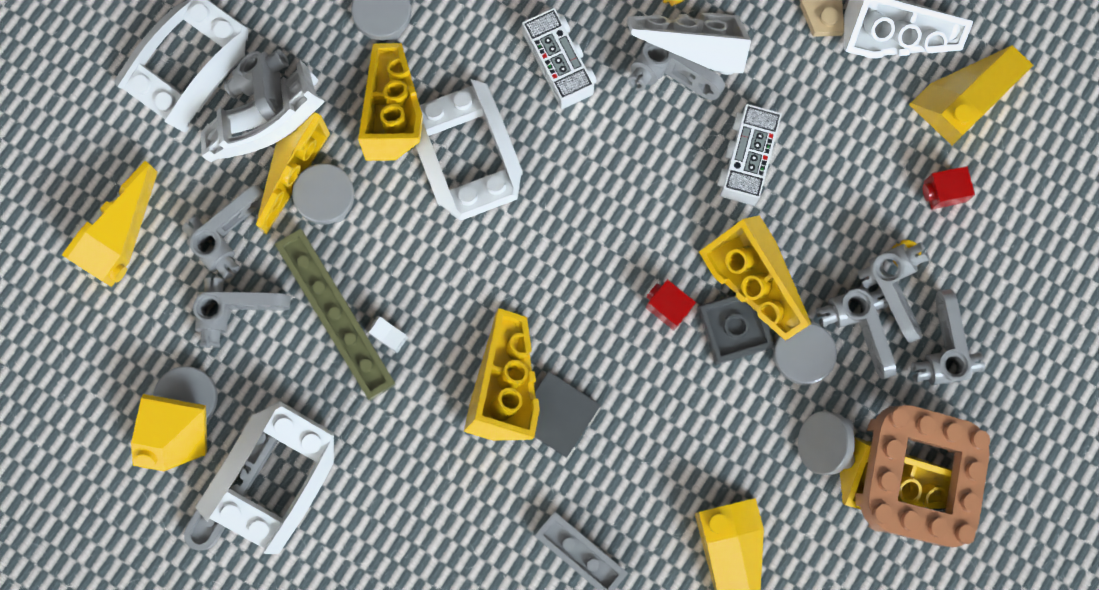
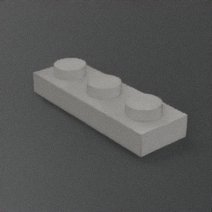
(580, 554)

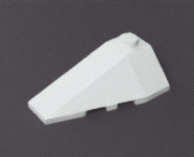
(900, 28)
(711, 41)

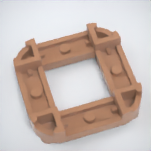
(885, 468)

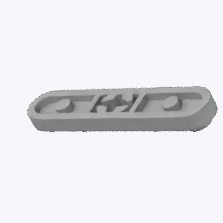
(202, 534)

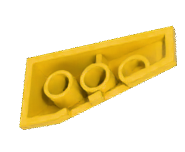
(966, 95)
(391, 107)
(289, 159)
(109, 243)
(755, 270)
(504, 392)
(921, 480)
(733, 545)

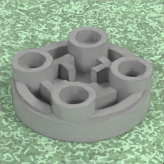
(381, 17)
(323, 194)
(806, 356)
(188, 385)
(827, 443)

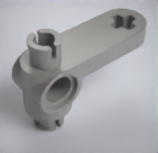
(690, 74)
(260, 76)
(218, 226)
(907, 262)
(213, 293)
(868, 319)
(955, 344)

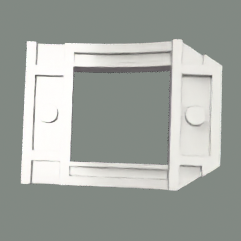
(158, 94)
(298, 105)
(487, 191)
(248, 517)

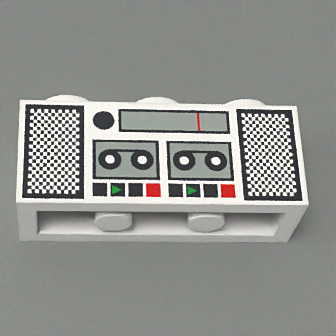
(559, 58)
(749, 154)

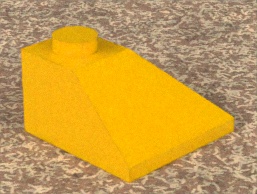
(168, 433)

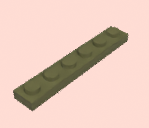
(335, 314)

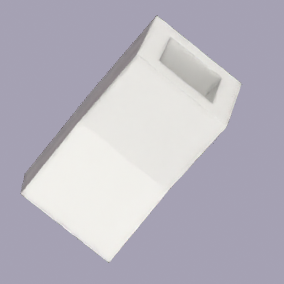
(387, 334)

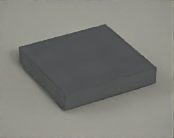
(733, 329)
(562, 414)

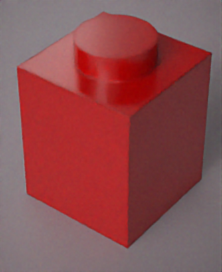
(948, 188)
(669, 304)

